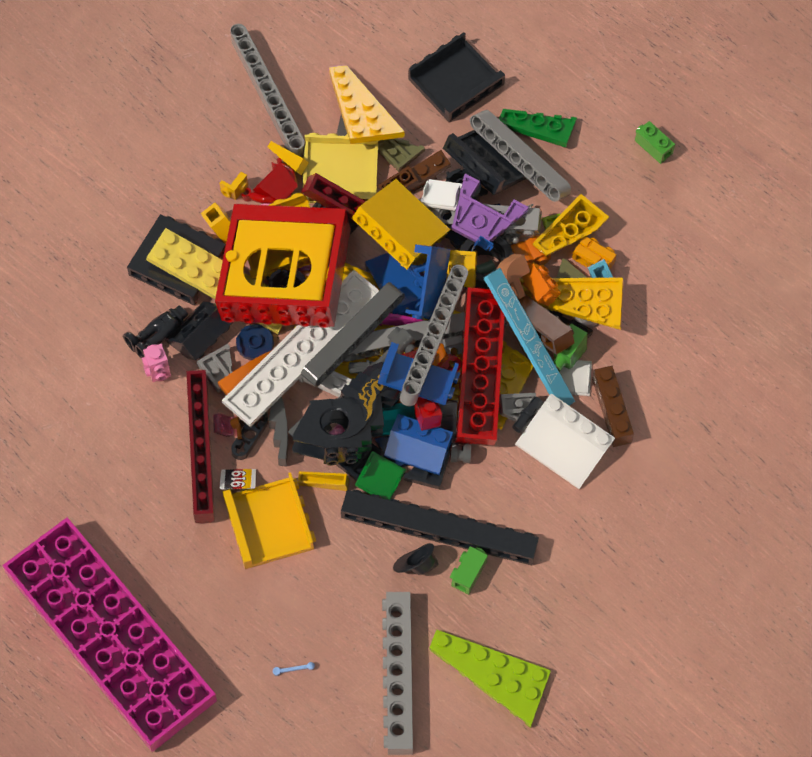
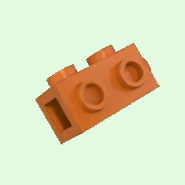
(541, 285)

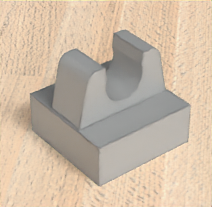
(454, 342)

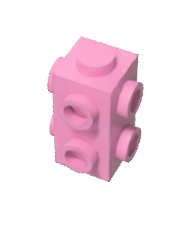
(156, 363)

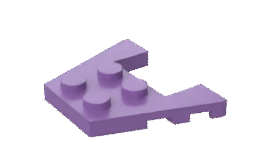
(477, 219)

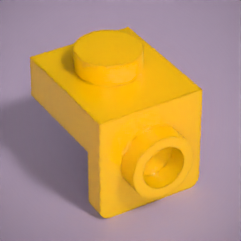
(236, 188)

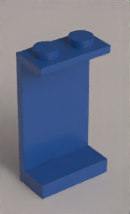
(388, 269)
(433, 281)
(436, 386)

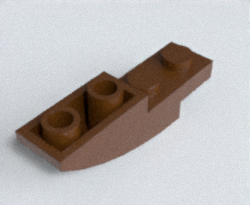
(417, 176)

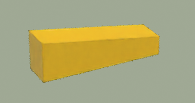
(293, 160)
(333, 481)

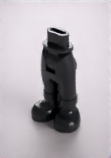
(156, 330)

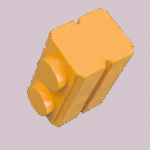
(591, 252)

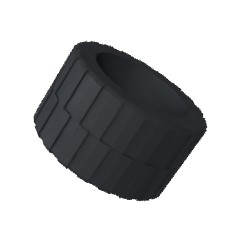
(500, 250)

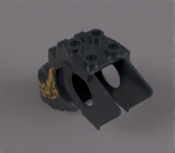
(356, 411)

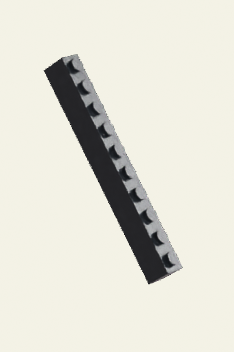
(439, 527)

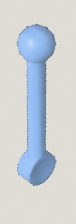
(277, 671)

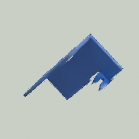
(483, 243)

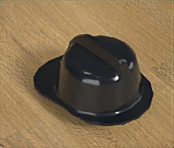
(418, 561)

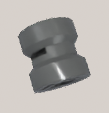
(461, 453)

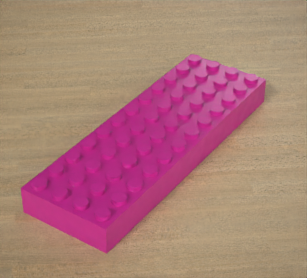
(110, 634)

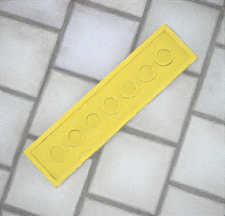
(192, 265)

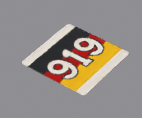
(238, 479)

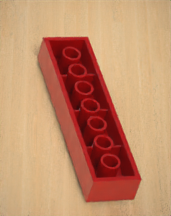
(480, 369)

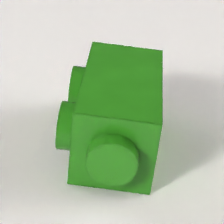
(654, 142)
(469, 570)

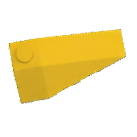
(573, 224)

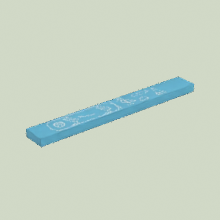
(528, 336)

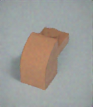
(514, 268)

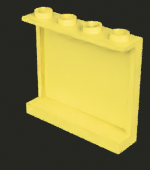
(342, 163)

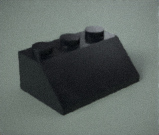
(198, 331)

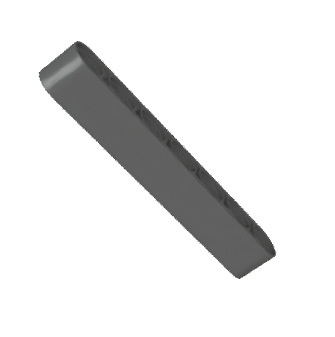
(352, 334)

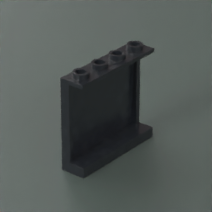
(455, 77)
(483, 161)
(154, 276)

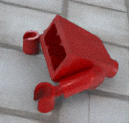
(275, 186)

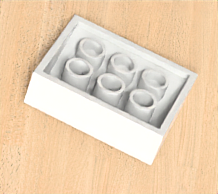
(564, 441)

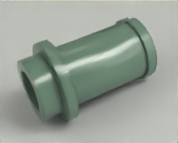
(486, 267)

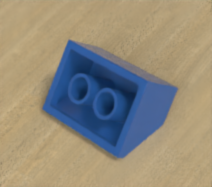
(418, 448)

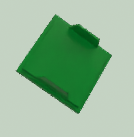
(380, 476)

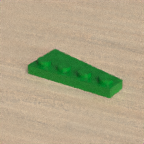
(546, 128)

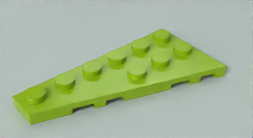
(502, 677)

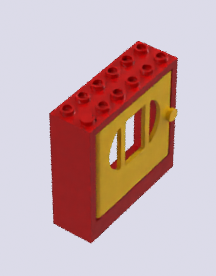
(291, 229)

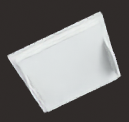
(441, 194)
(578, 378)

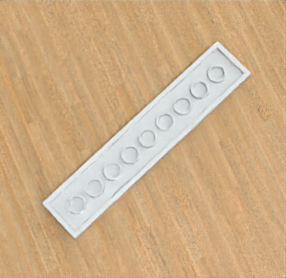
(285, 362)

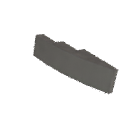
(278, 421)

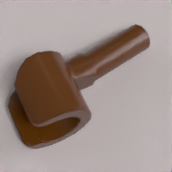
(236, 424)

